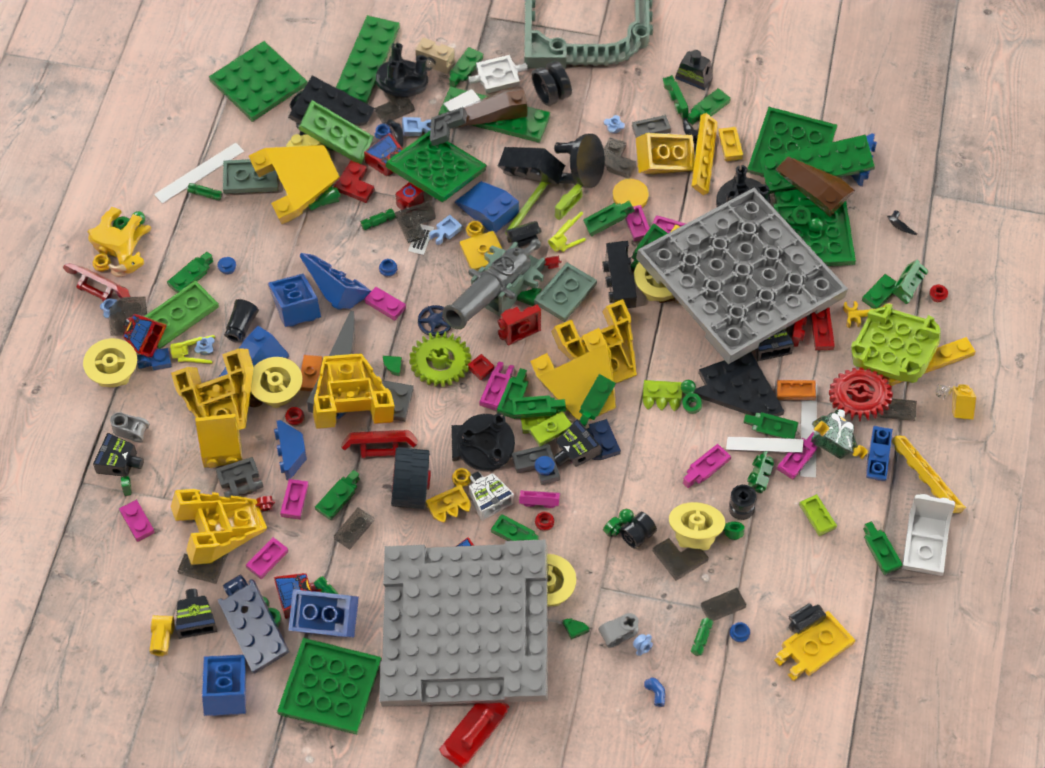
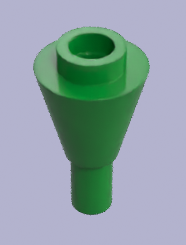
(330, 196)

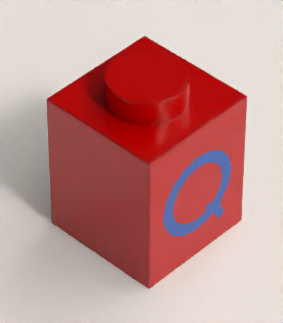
(409, 196)

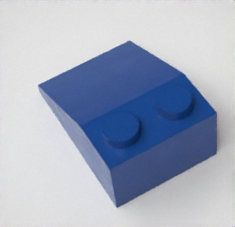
(489, 205)
(295, 300)
(323, 613)
(224, 685)

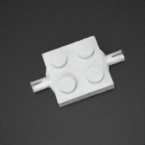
(498, 74)

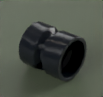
(742, 502)
(636, 532)

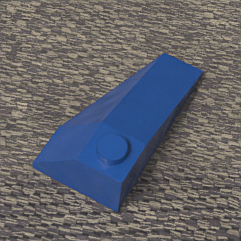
(333, 283)
(261, 346)

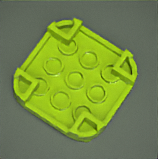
(896, 344)

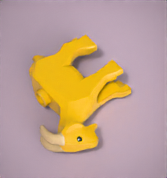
(119, 242)

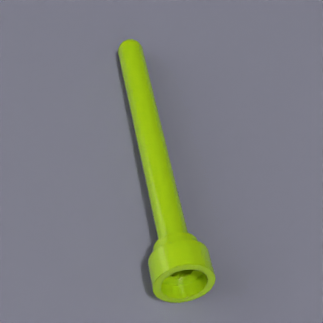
(530, 202)

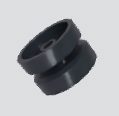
(551, 83)

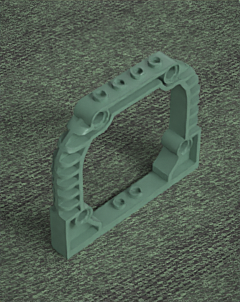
(542, 50)

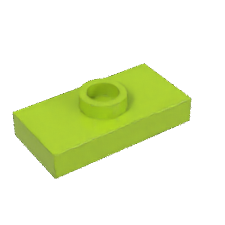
(568, 201)
(550, 429)
(818, 515)

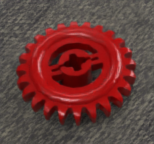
(860, 392)

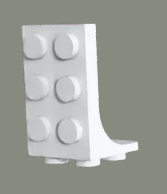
(927, 534)

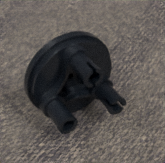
(402, 76)
(586, 160)
(740, 185)
(485, 442)

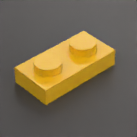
(730, 143)

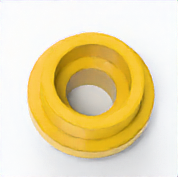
(474, 225)
(101, 258)
(461, 472)

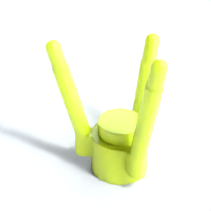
(558, 241)
(180, 349)

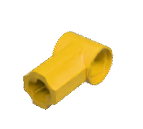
(161, 630)

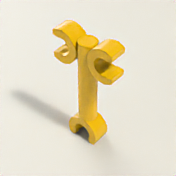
(854, 314)

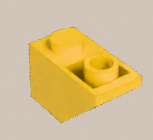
(963, 402)

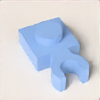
(414, 127)
(446, 228)

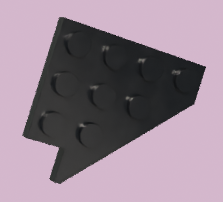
(332, 99)
(739, 387)

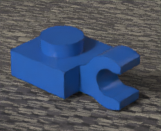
(158, 361)

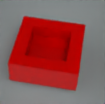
(480, 366)

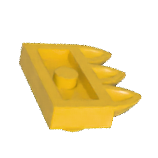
(448, 503)

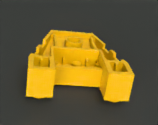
(303, 173)
(617, 335)
(575, 378)
(350, 386)
(221, 395)
(220, 520)

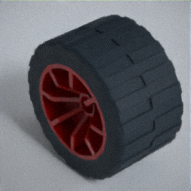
(410, 478)

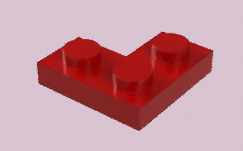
(351, 184)

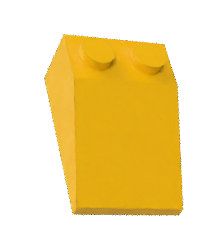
(664, 153)
(219, 440)

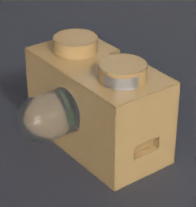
(438, 57)

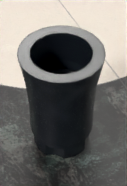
(240, 320)

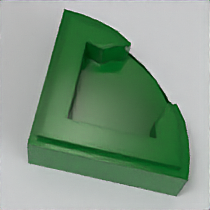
(528, 296)
(393, 364)
(126, 485)
(575, 628)

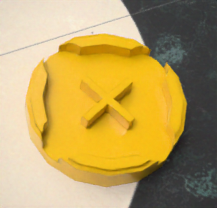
(631, 190)

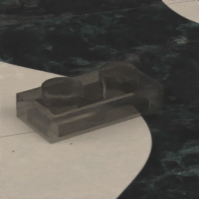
(900, 409)
(353, 528)
(723, 604)

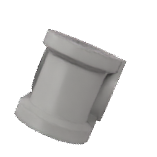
(132, 428)
(617, 631)

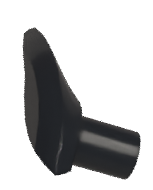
(689, 130)
(398, 132)
(899, 224)

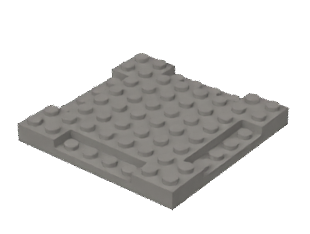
(741, 273)
(465, 624)

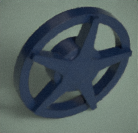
(434, 320)

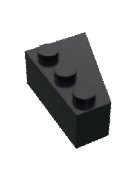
(531, 164)
(619, 274)

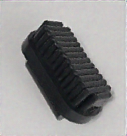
(523, 234)
(806, 618)

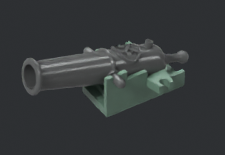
(497, 283)

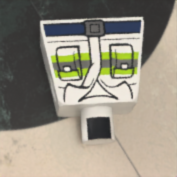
(489, 495)

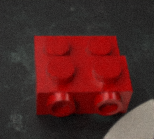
(518, 325)

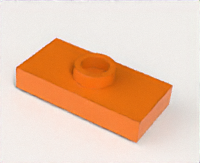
(310, 371)
(796, 389)

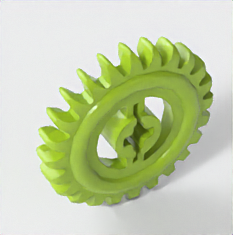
(437, 351)

